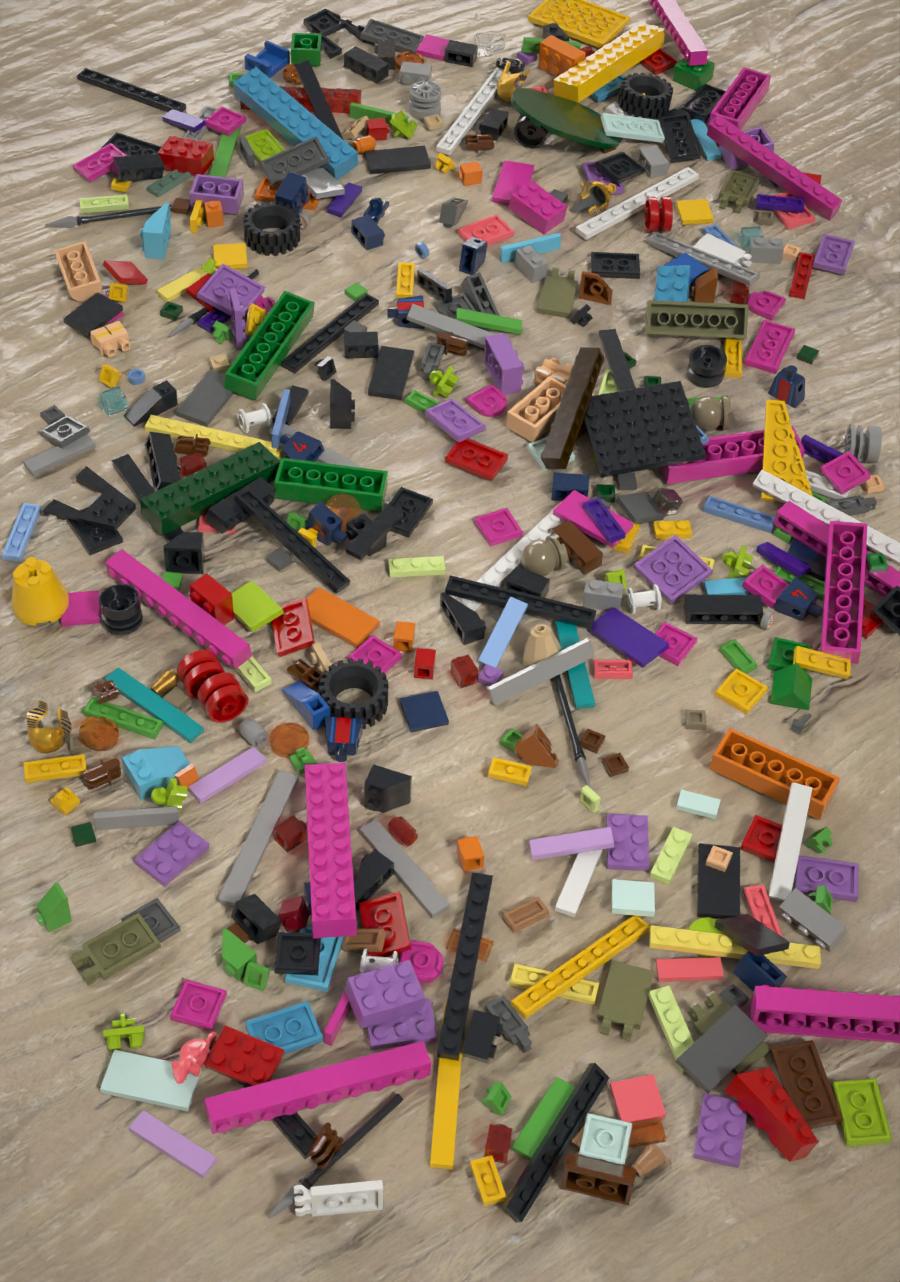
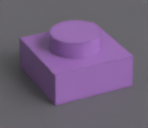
(526, 58)
(490, 675)

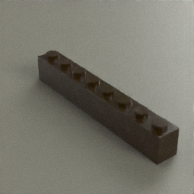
(572, 408)

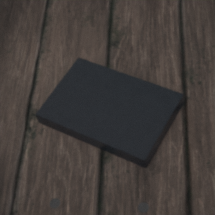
(619, 167)
(615, 265)
(93, 314)
(413, 507)
(94, 538)
(752, 934)

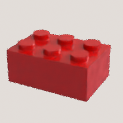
(186, 155)

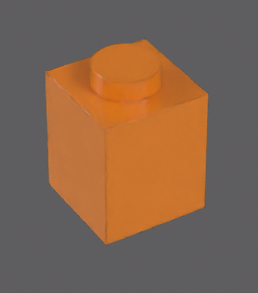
(470, 173)
(213, 213)
(404, 636)
(470, 853)

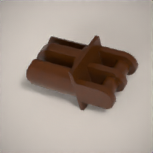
(479, 142)
(452, 344)
(191, 445)
(305, 673)
(105, 691)
(102, 774)
(325, 1146)

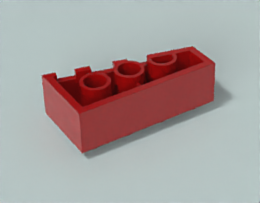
(774, 1112)

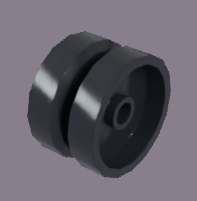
(528, 133)
(706, 366)

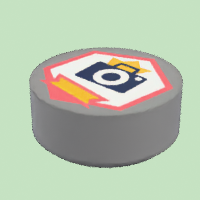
(304, 221)
(767, 619)

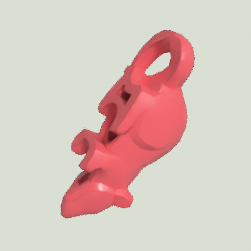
(192, 1057)

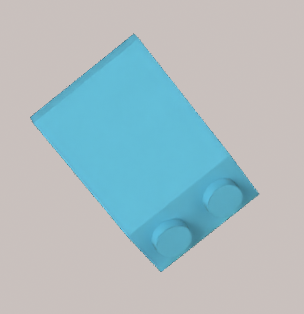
(157, 233)
(153, 768)

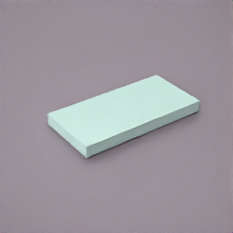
(632, 127)
(147, 1081)

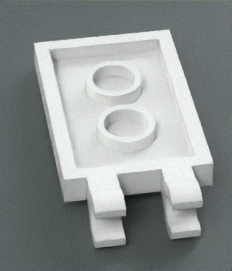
(723, 250)
(339, 1198)

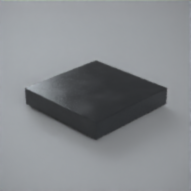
(297, 954)

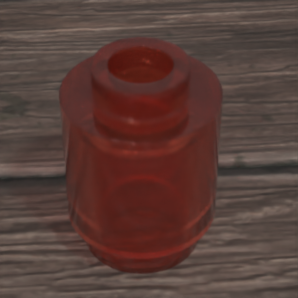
(402, 831)

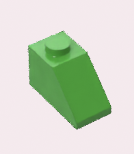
(53, 909)
(235, 955)

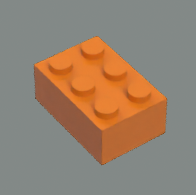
(558, 56)

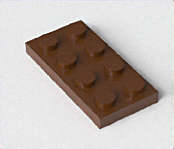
(806, 1083)

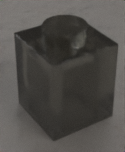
(666, 501)

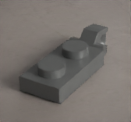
(432, 359)
(854, 505)
(513, 1026)

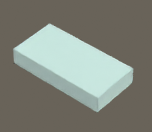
(698, 804)

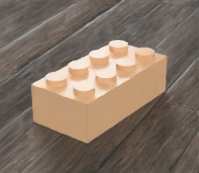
(536, 411)

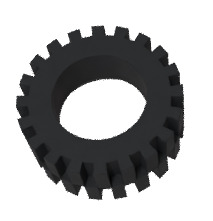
(653, 103)
(271, 216)
(355, 676)

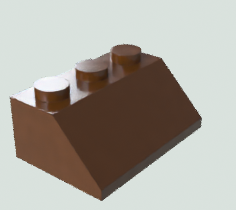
(598, 1178)

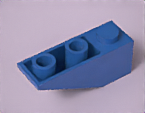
(308, 704)

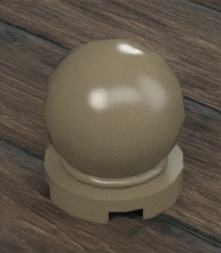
(711, 413)
(544, 556)

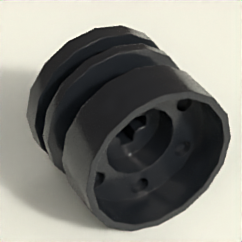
(121, 609)

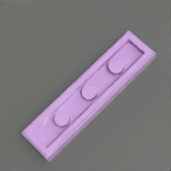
(227, 775)
(571, 843)
(173, 1144)

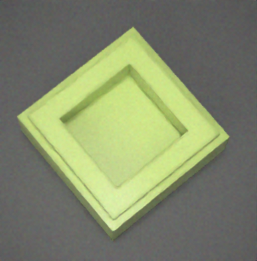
(590, 799)

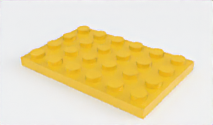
(581, 20)

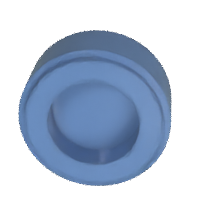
(422, 250)
(136, 377)

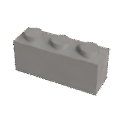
(812, 920)

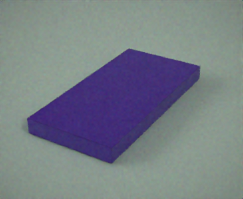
(628, 637)

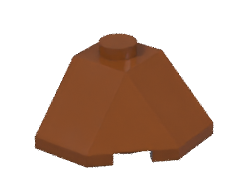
(705, 287)
(595, 288)
(536, 749)

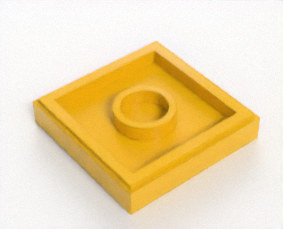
(694, 211)
(231, 255)
(741, 691)

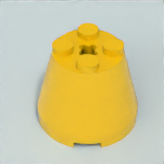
(38, 593)

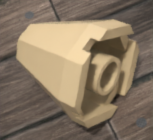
(540, 645)

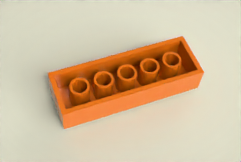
(772, 771)

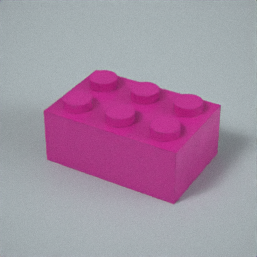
(538, 207)

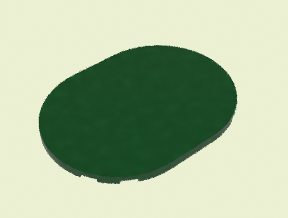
(563, 118)

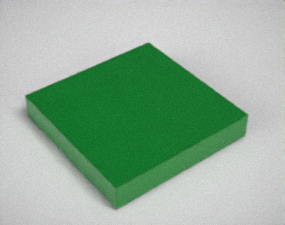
(783, 653)

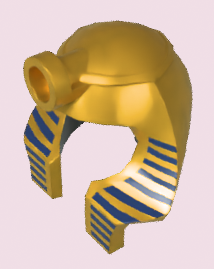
(508, 83)
(594, 196)
(47, 739)

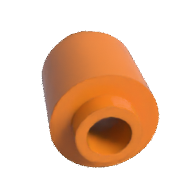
(364, 144)

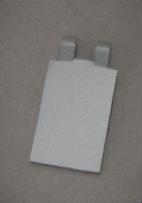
(323, 184)

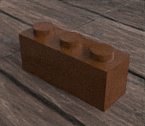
(579, 548)

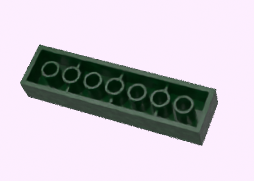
(198, 492)

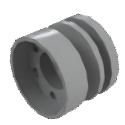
(424, 99)
(864, 443)

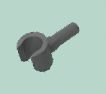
(798, 725)

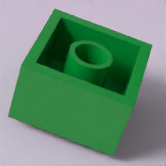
(306, 47)
(694, 75)

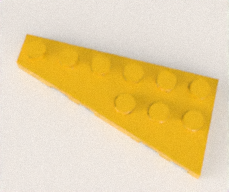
(780, 449)

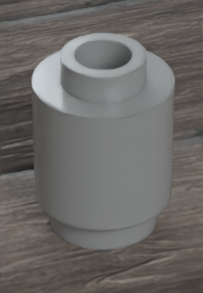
(253, 732)

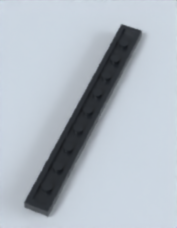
(464, 967)

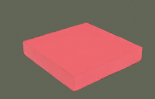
(637, 1099)

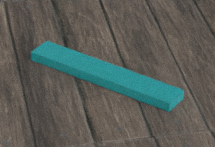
(578, 675)
(155, 705)

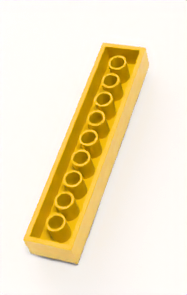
(609, 62)

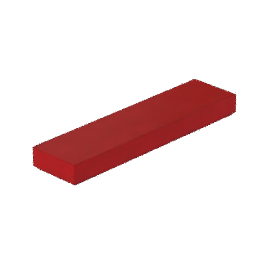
(802, 275)

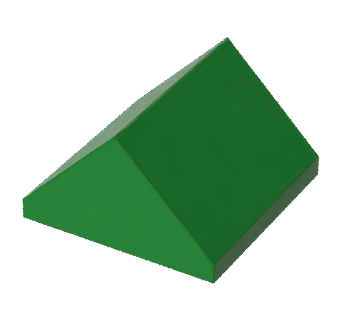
(791, 687)

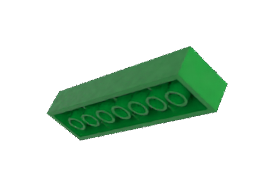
(269, 345)

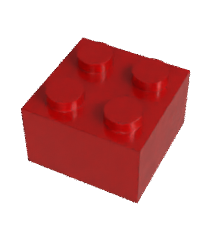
(212, 598)

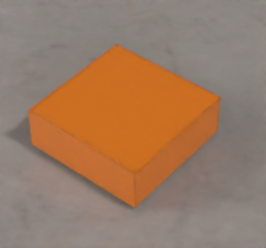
(187, 776)

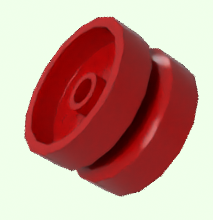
(658, 214)
(196, 669)
(222, 697)

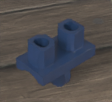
(376, 209)

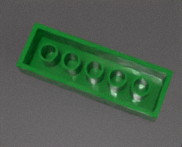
(321, 481)

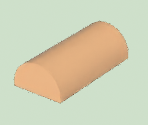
(78, 271)

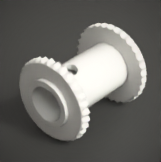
(254, 418)
(644, 599)
(371, 963)

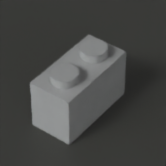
(414, 72)
(653, 161)
(766, 250)
(531, 264)
(602, 595)

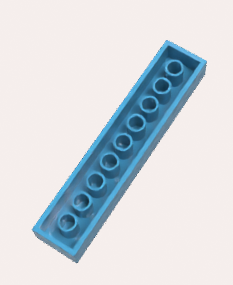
(293, 120)

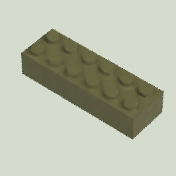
(696, 320)

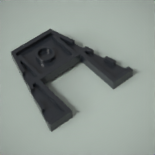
(327, 23)
(106, 512)

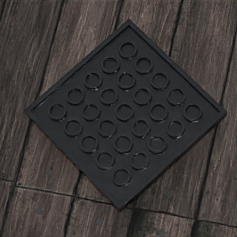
(642, 429)

